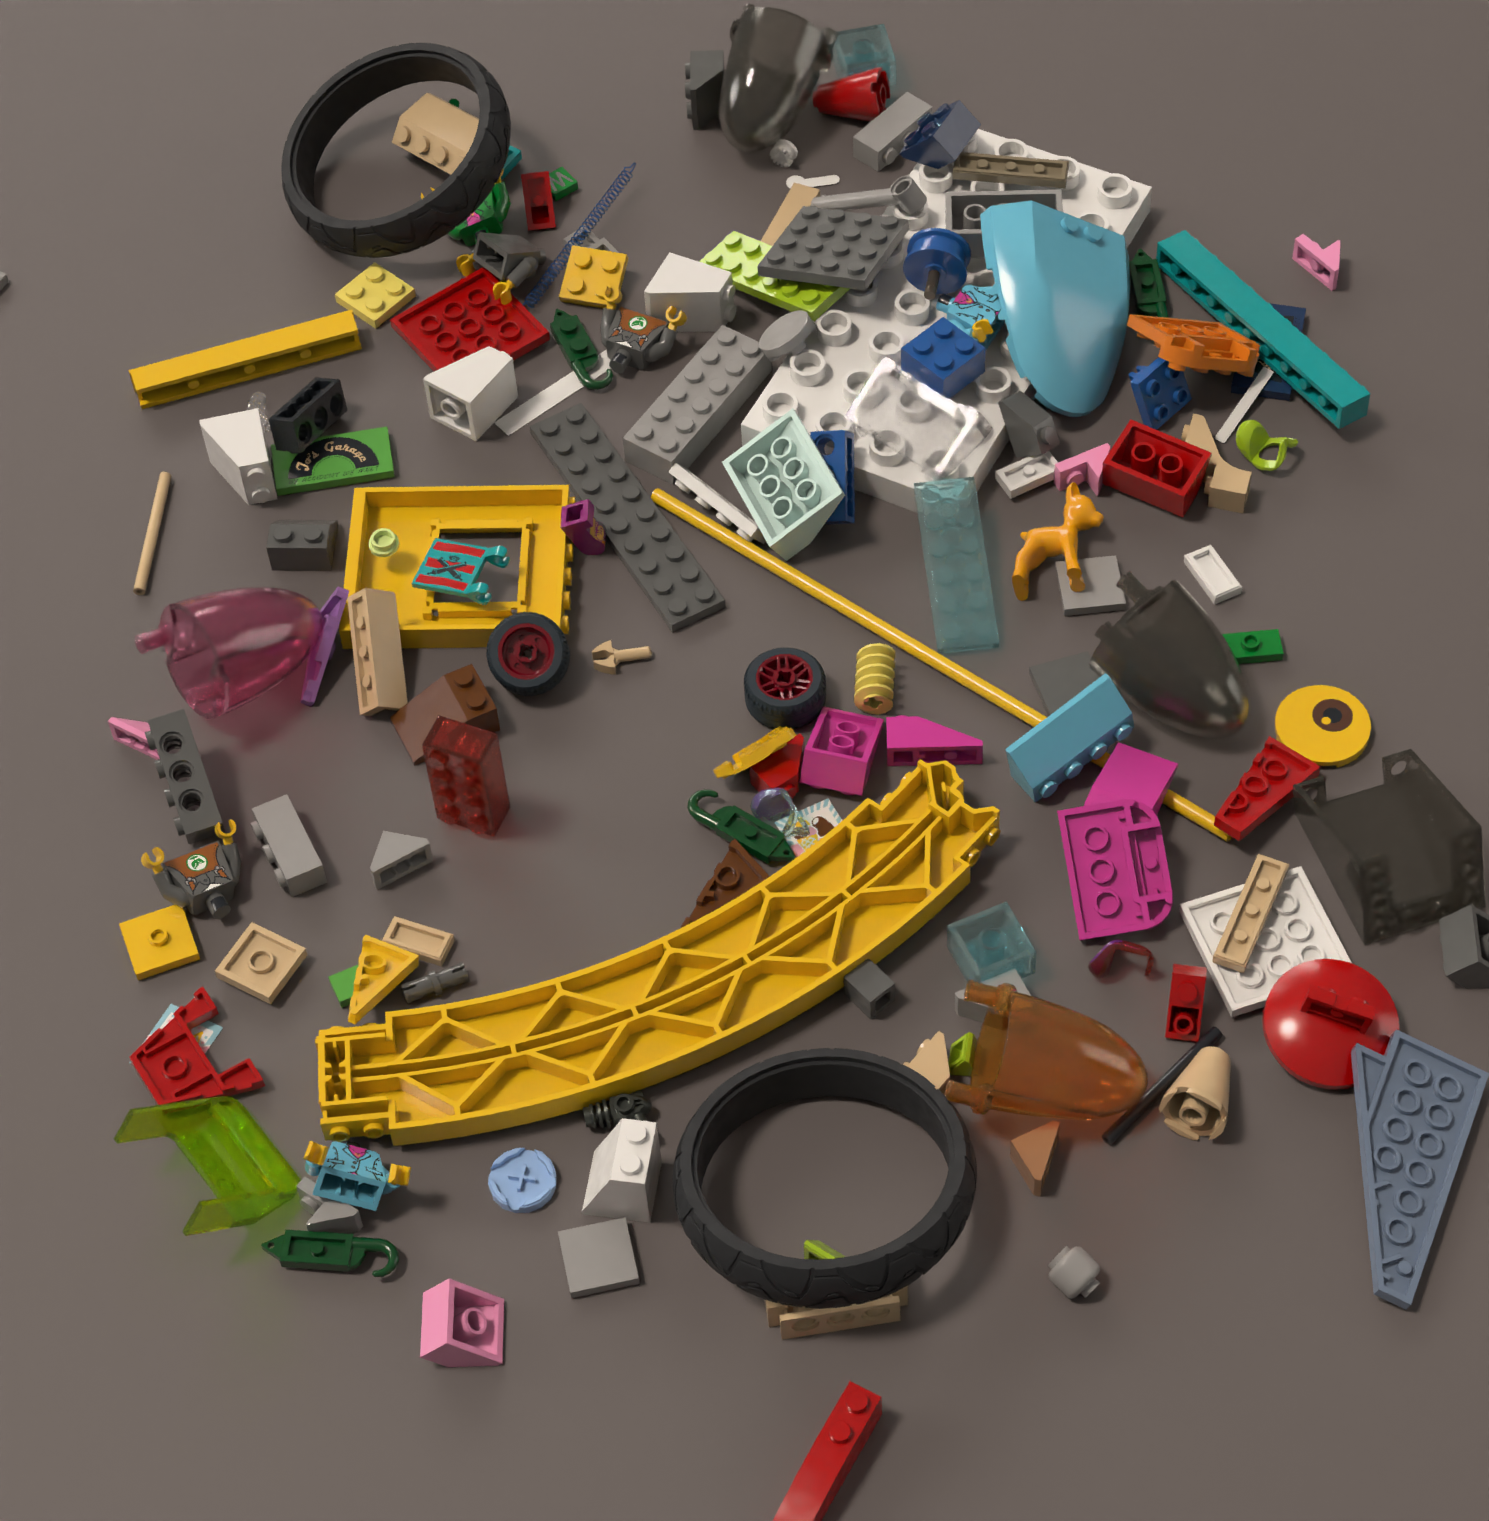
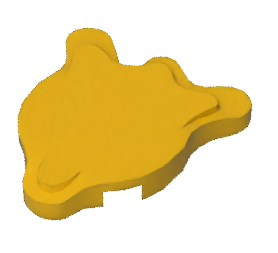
(755, 752)

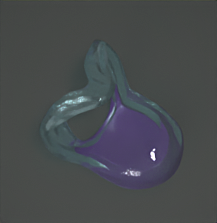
(776, 804)

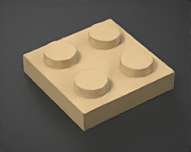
(261, 963)

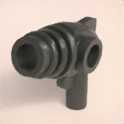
(622, 1106)

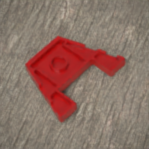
(177, 1067)

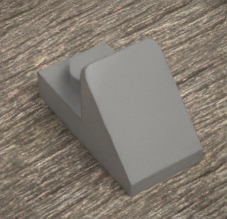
(327, 1213)

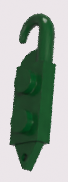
(1147, 285)
(577, 349)
(734, 823)
(329, 1251)

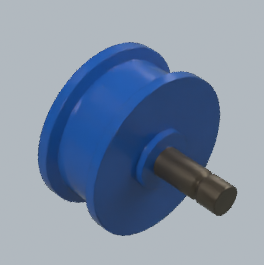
(937, 261)

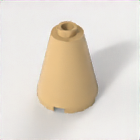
(1199, 1096)

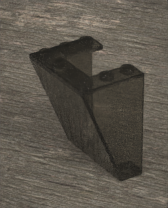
(1396, 849)

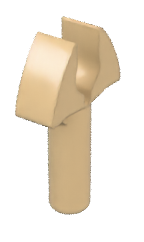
(615, 656)

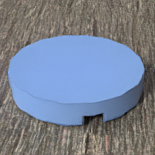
(522, 1180)

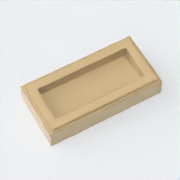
(427, 942)

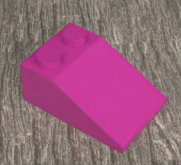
(841, 751)
(1134, 776)

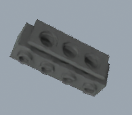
(174, 732)

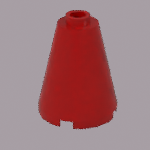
(854, 96)

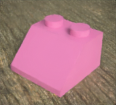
(461, 1326)

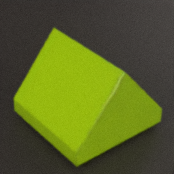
(962, 1055)

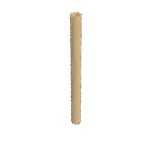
(152, 533)

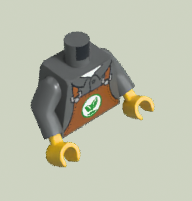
(636, 337)
(201, 877)

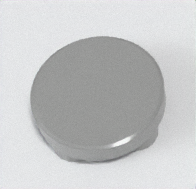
(786, 335)

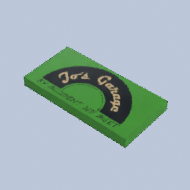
(334, 462)

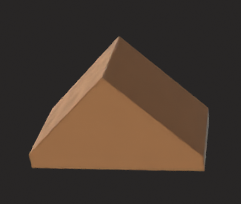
(1034, 1153)

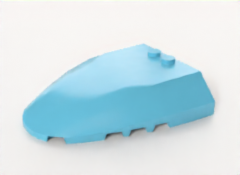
(1061, 299)

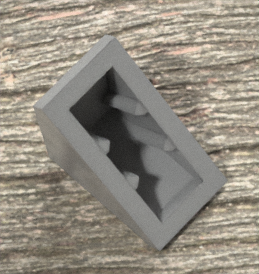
(398, 856)

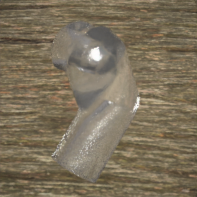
(258, 401)

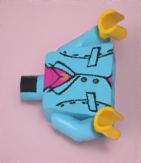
(974, 312)
(352, 1174)

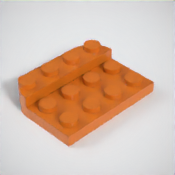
(1198, 344)

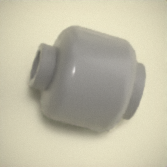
(1074, 1272)

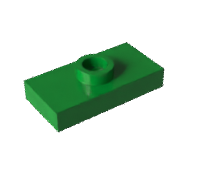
(1255, 646)

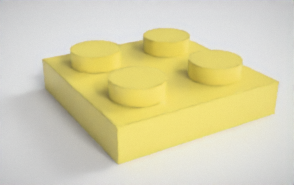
(375, 295)

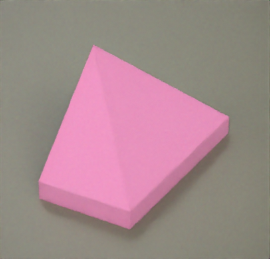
(132, 734)

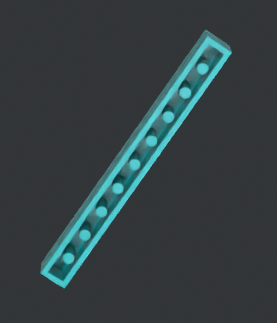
(1281, 343)

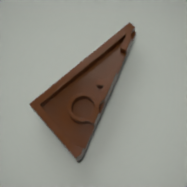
(730, 880)

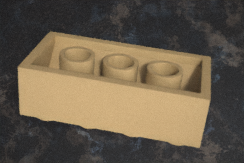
(436, 132)

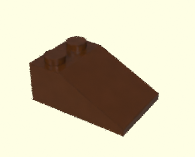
(454, 696)

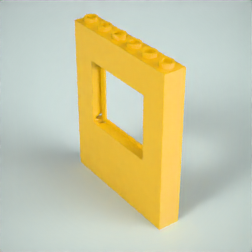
(419, 517)

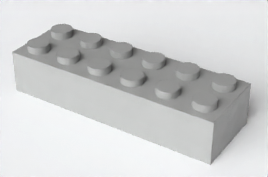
(697, 404)

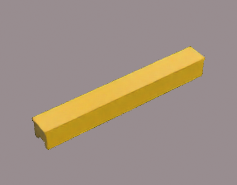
(245, 359)

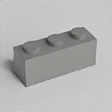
(885, 135)
(287, 846)

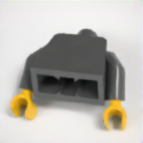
(505, 257)

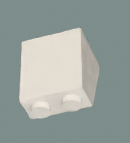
(696, 289)
(472, 391)
(241, 454)
(625, 1173)

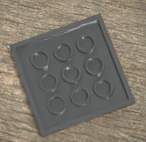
(833, 247)

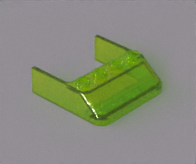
(227, 1153)

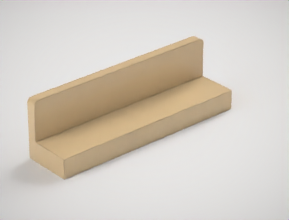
(377, 651)

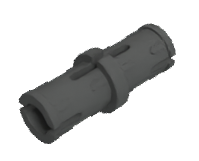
(434, 983)

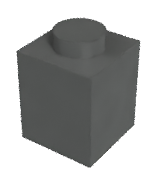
(869, 988)

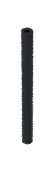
(1159, 1088)

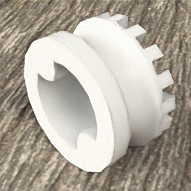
(779, 156)

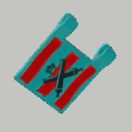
(455, 567)

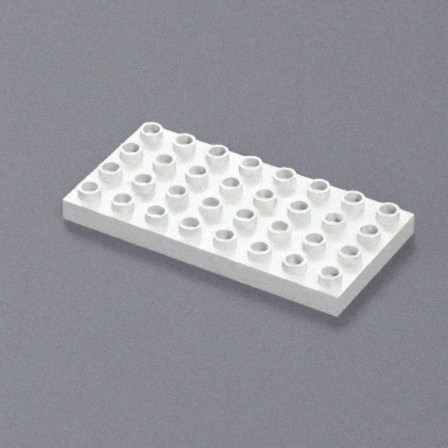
(892, 312)

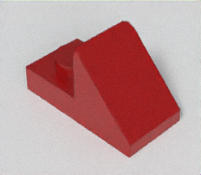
(538, 200)

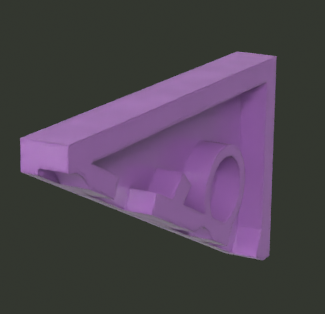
(324, 649)

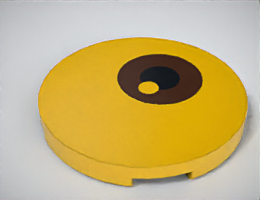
(1323, 725)

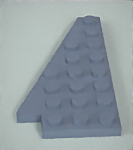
(1412, 1133)

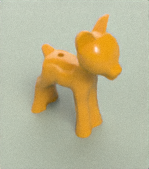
(1053, 541)

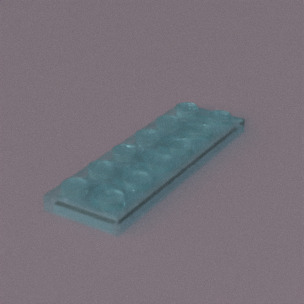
(956, 565)

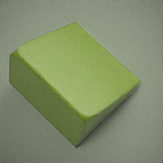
(818, 1250)

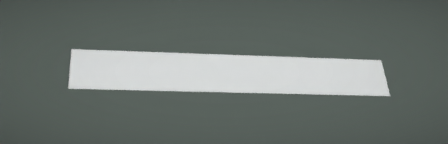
(549, 397)

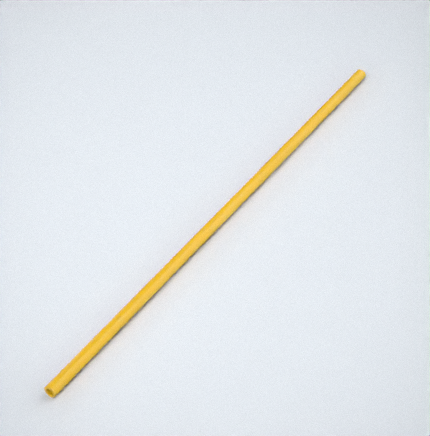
(897, 638)

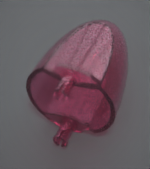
(234, 644)

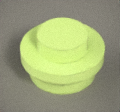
(383, 543)

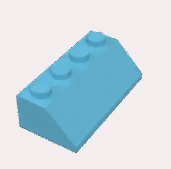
(1070, 738)

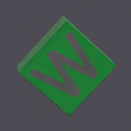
(562, 183)

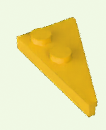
(378, 973)

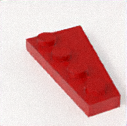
(1264, 788)

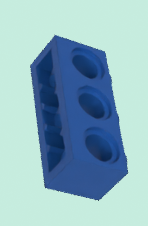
(842, 464)

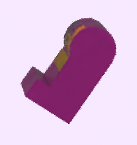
(583, 528)

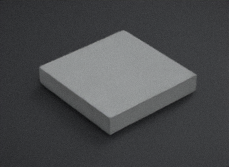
(1100, 590)
(598, 1257)

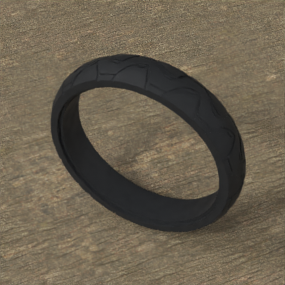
(355, 88)
(844, 1279)

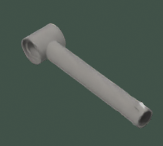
(902, 192)

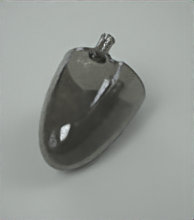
(770, 75)
(1173, 662)

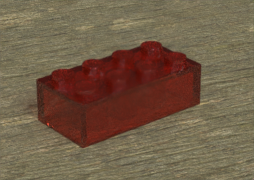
(466, 776)

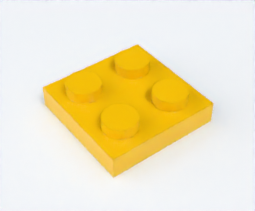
(589, 273)

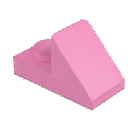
(1318, 262)
(1082, 468)

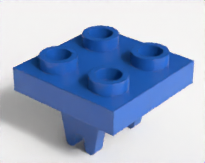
(1159, 392)

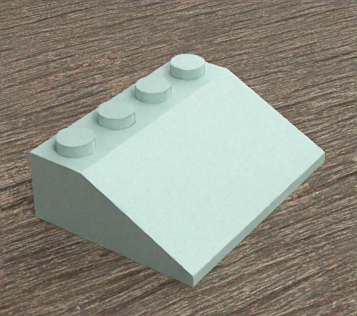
(785, 484)

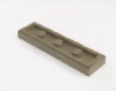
(1011, 170)

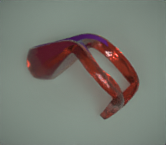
(1102, 962)

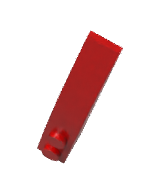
(831, 1455)

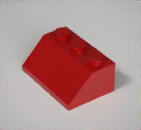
(1155, 468)

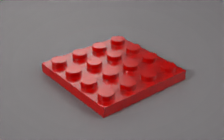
(467, 320)

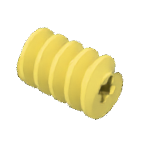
(875, 678)

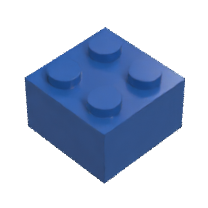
(944, 358)

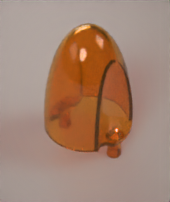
(1047, 1061)

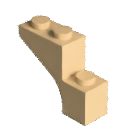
(1225, 484)

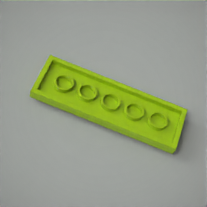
(741, 257)

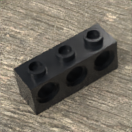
(307, 415)

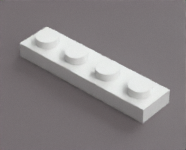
(710, 498)

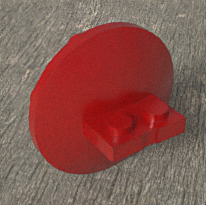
(1321, 1014)

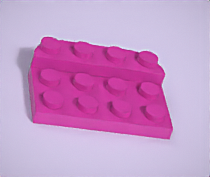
(1116, 867)

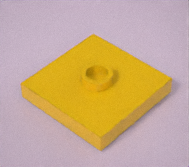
(159, 941)

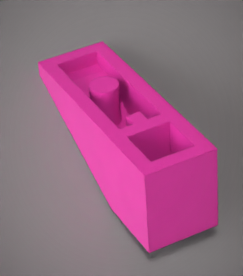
(922, 739)

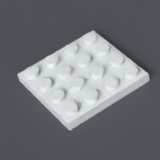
(1292, 935)

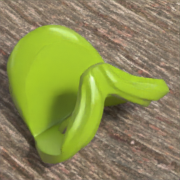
(1253, 438)

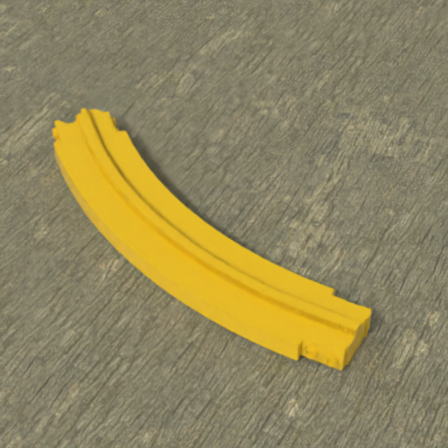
(671, 1000)

